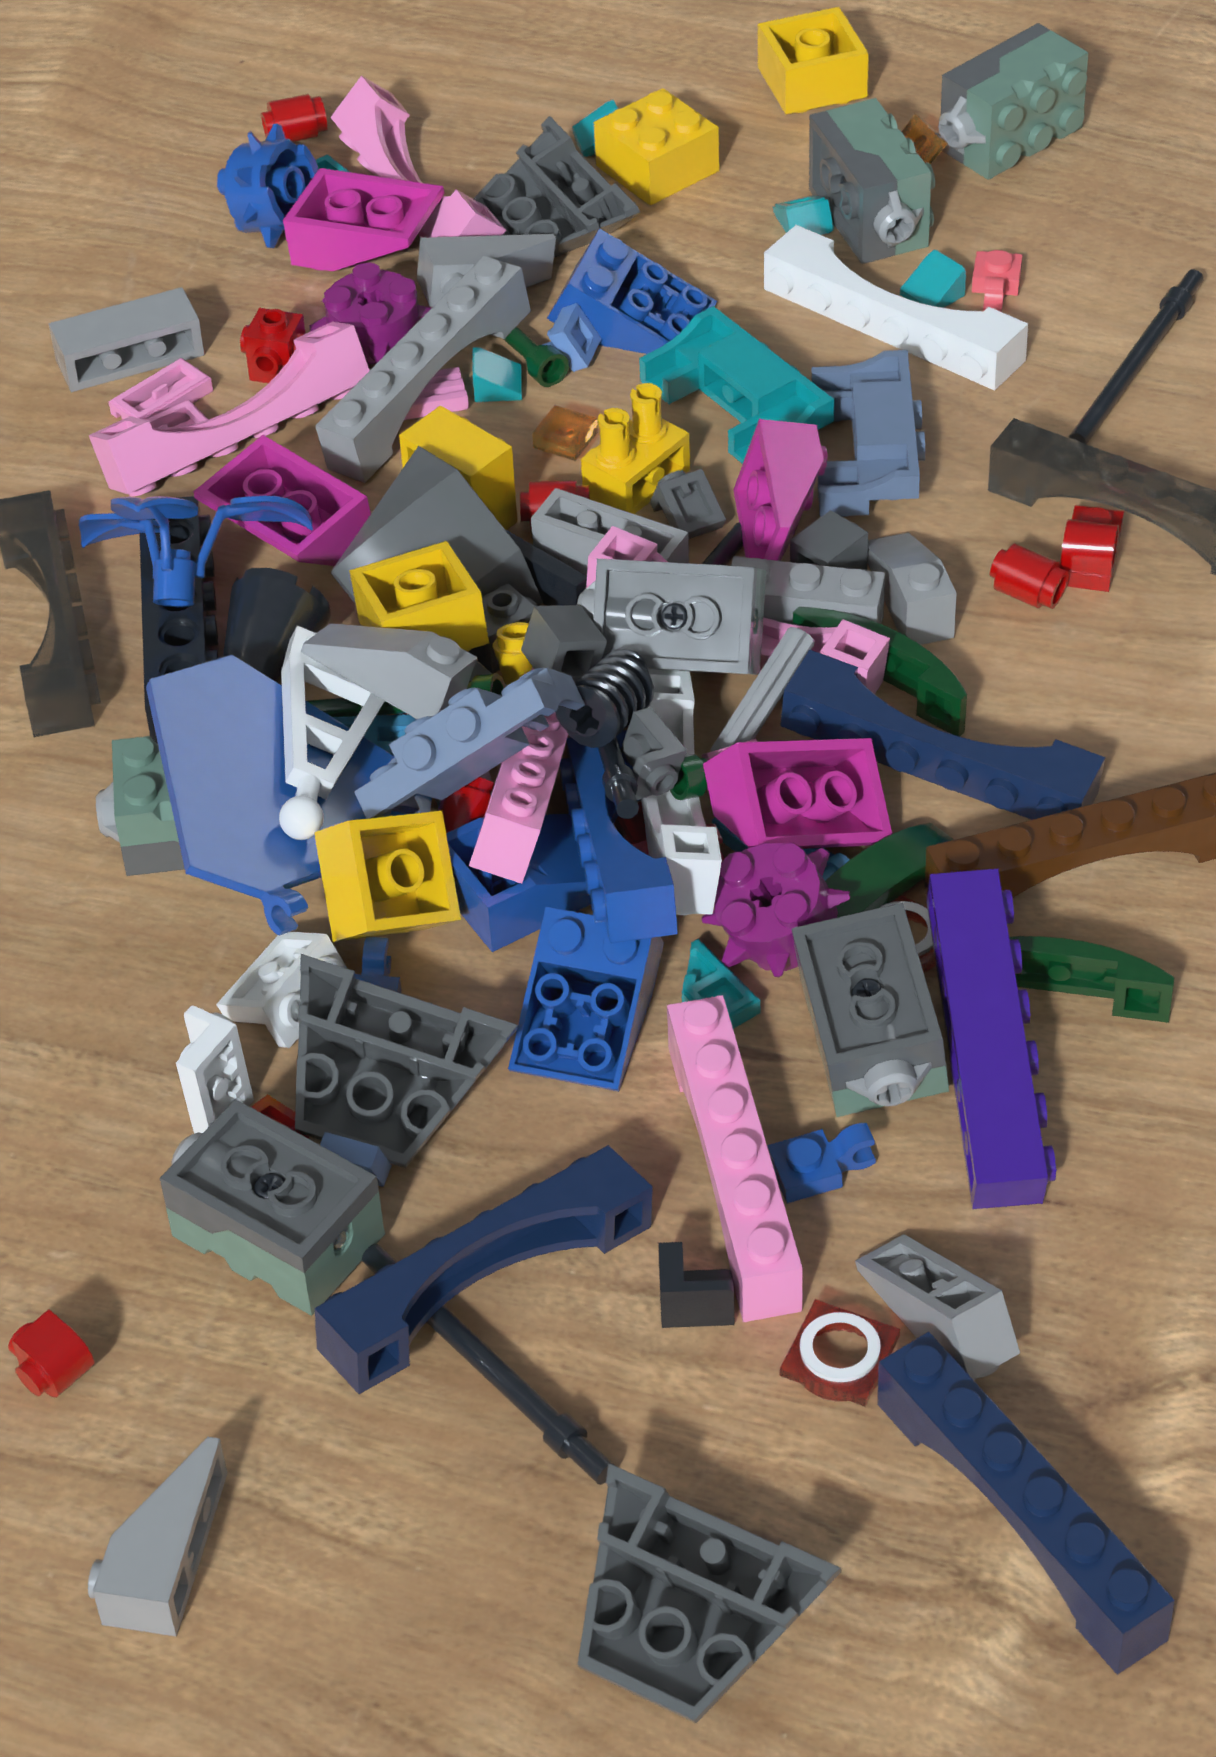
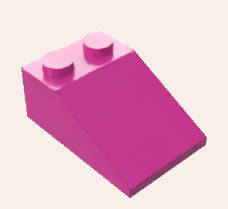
(355, 218)
(777, 485)

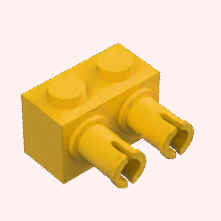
(634, 452)

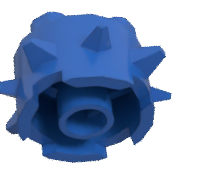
(265, 182)

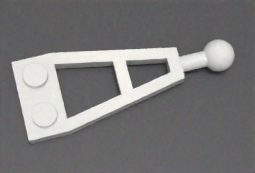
(302, 814)

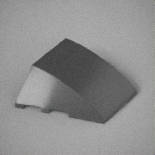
(556, 194)
(432, 506)
(383, 1061)
(686, 1597)

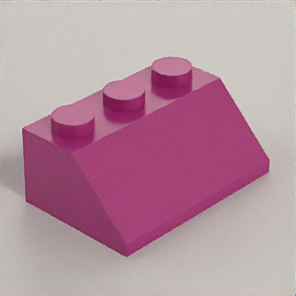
(275, 471)
(799, 792)

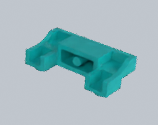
(736, 375)

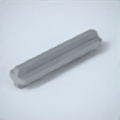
(766, 689)

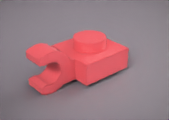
(996, 275)

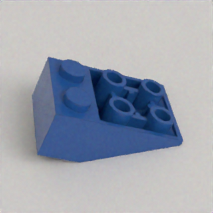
(629, 296)
(508, 910)
(584, 1002)

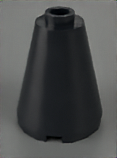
(264, 615)

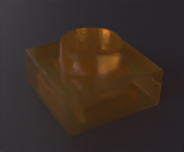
(925, 138)
(565, 432)

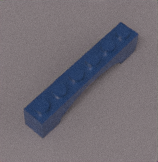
(1033, 782)
(587, 1205)
(1104, 1585)

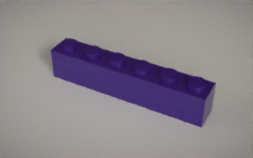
(987, 1040)

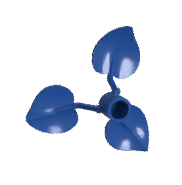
(172, 568)

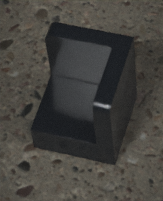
(693, 1296)

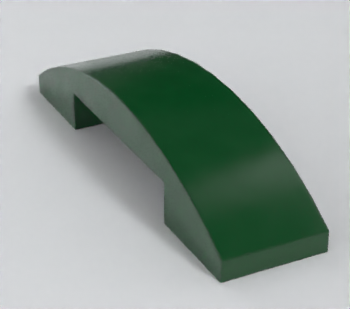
(909, 668)
(885, 869)
(1097, 971)

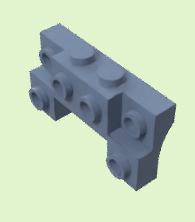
(885, 442)
(465, 741)

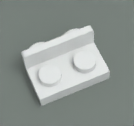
(271, 985)
(212, 1067)

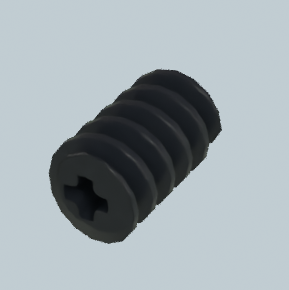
(610, 695)

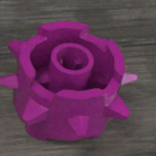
(378, 305)
(765, 896)

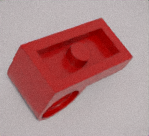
(1091, 547)

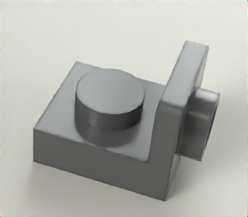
(688, 503)
(652, 753)

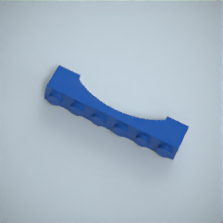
(625, 885)

